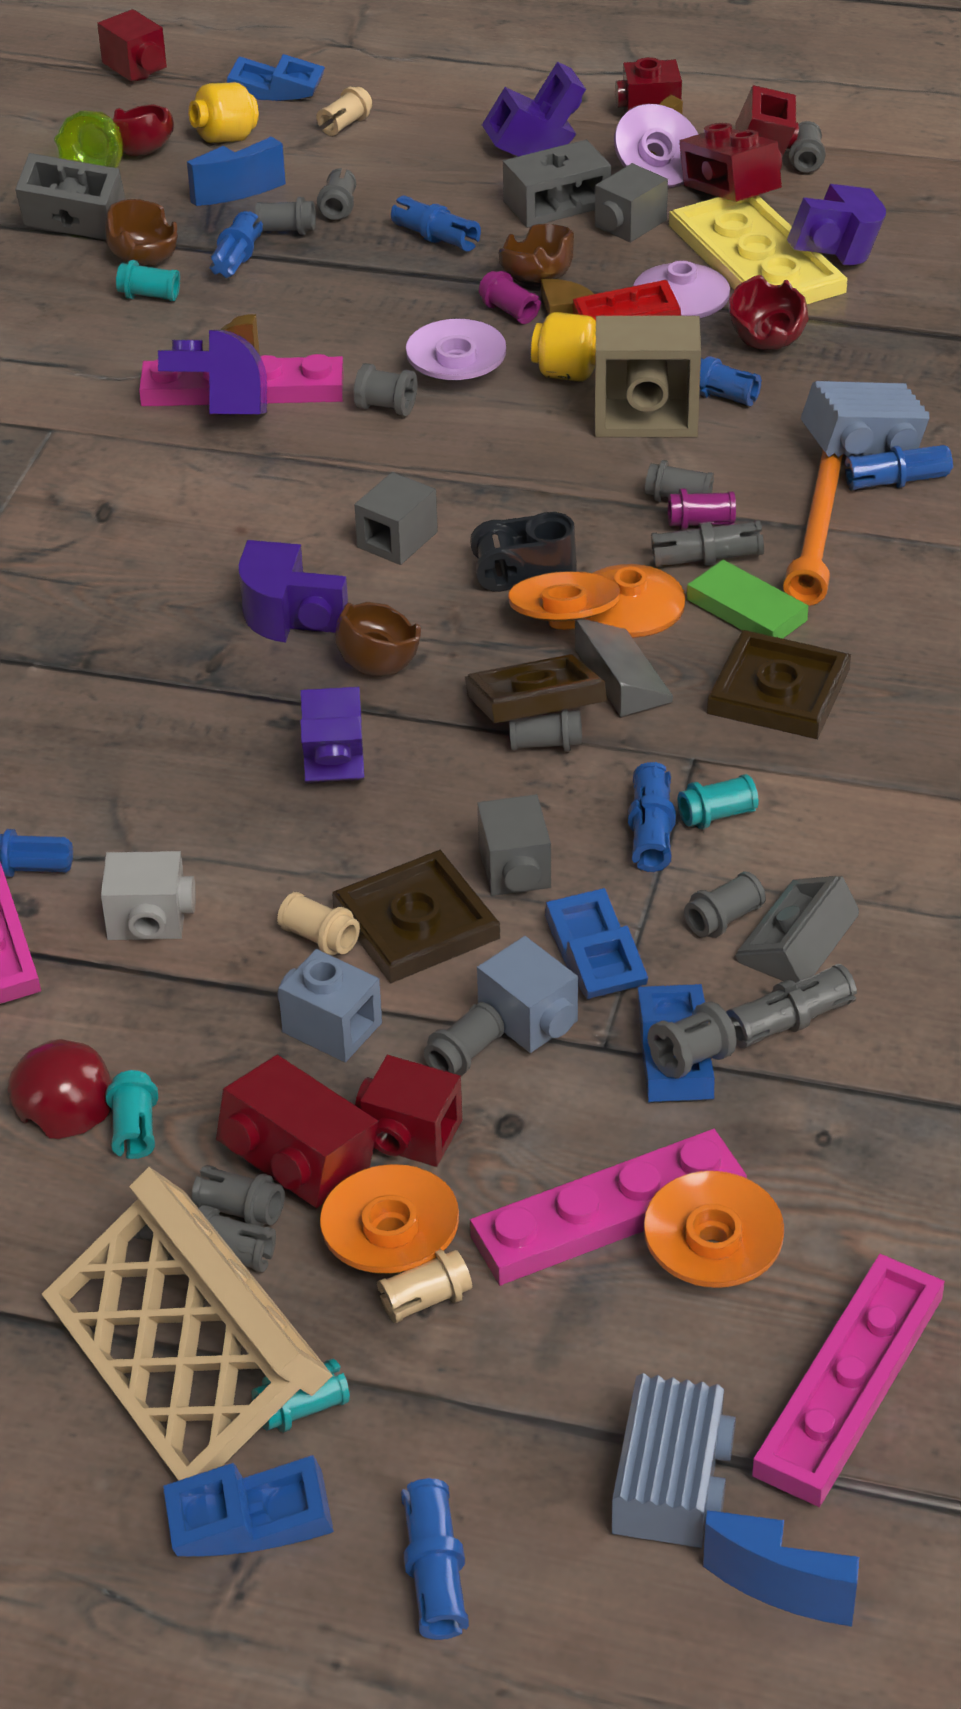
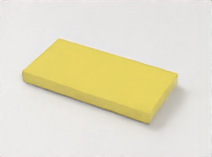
(751, 241)

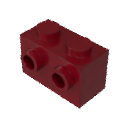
(730, 162)
(295, 1129)

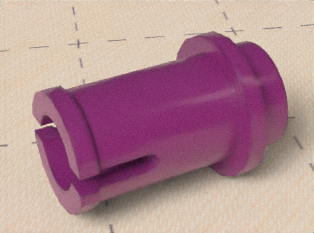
(500, 291)
(698, 508)

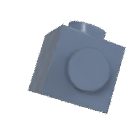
(530, 993)
(330, 1005)

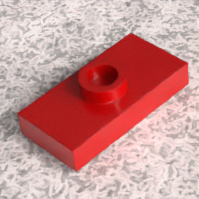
(638, 300)

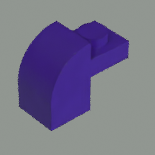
(531, 125)
(840, 224)
(234, 371)
(282, 596)
(332, 734)

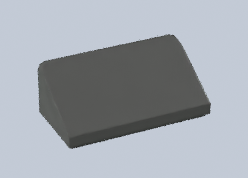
(616, 658)
(800, 928)

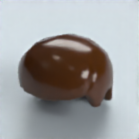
(140, 232)
(541, 255)
(376, 638)

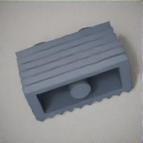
(864, 417)
(670, 1461)

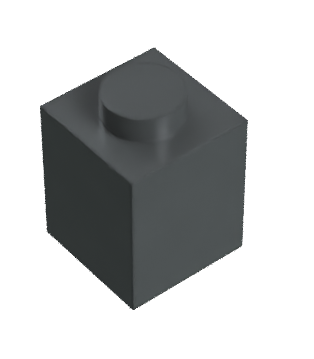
(631, 202)
(396, 518)
(514, 845)

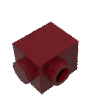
(132, 45)
(647, 83)
(771, 115)
(414, 1109)

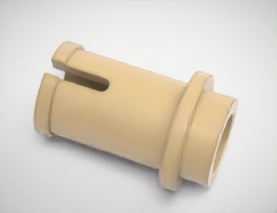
(351, 106)
(331, 928)
(425, 1285)

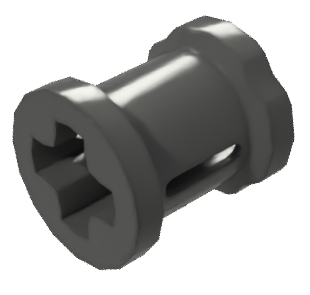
(385, 389)
(692, 1039)

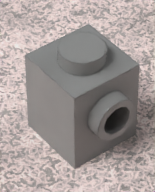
(146, 895)

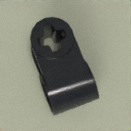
(526, 548)

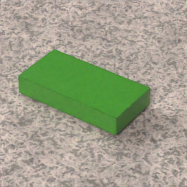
(746, 601)

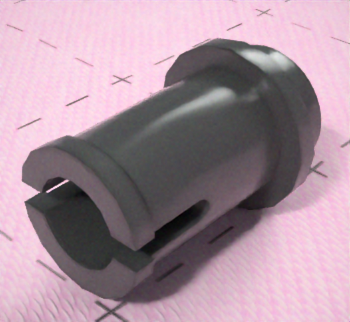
(807, 151)
(336, 197)
(287, 216)
(667, 480)
(547, 730)
(712, 911)
(455, 1047)
(254, 1199)

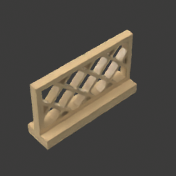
(234, 1298)

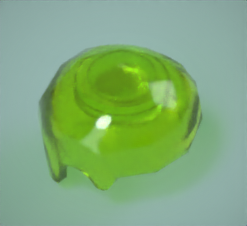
(90, 139)

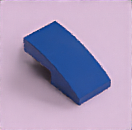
(288, 81)
(231, 175)
(595, 944)
(671, 1005)
(235, 1514)
(803, 1582)

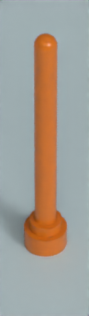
(808, 576)

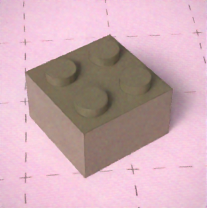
(647, 376)

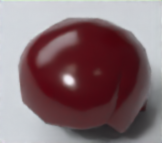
(144, 128)
(767, 313)
(60, 1088)

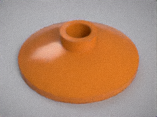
(564, 597)
(647, 601)
(719, 1209)
(389, 1218)

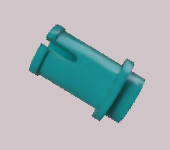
(147, 281)
(706, 803)
(132, 1100)
(302, 1404)

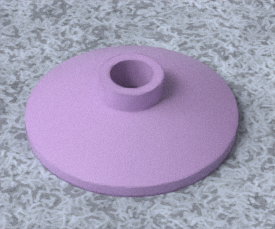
(656, 130)
(696, 287)
(456, 349)

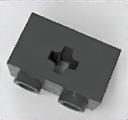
(553, 182)
(67, 195)

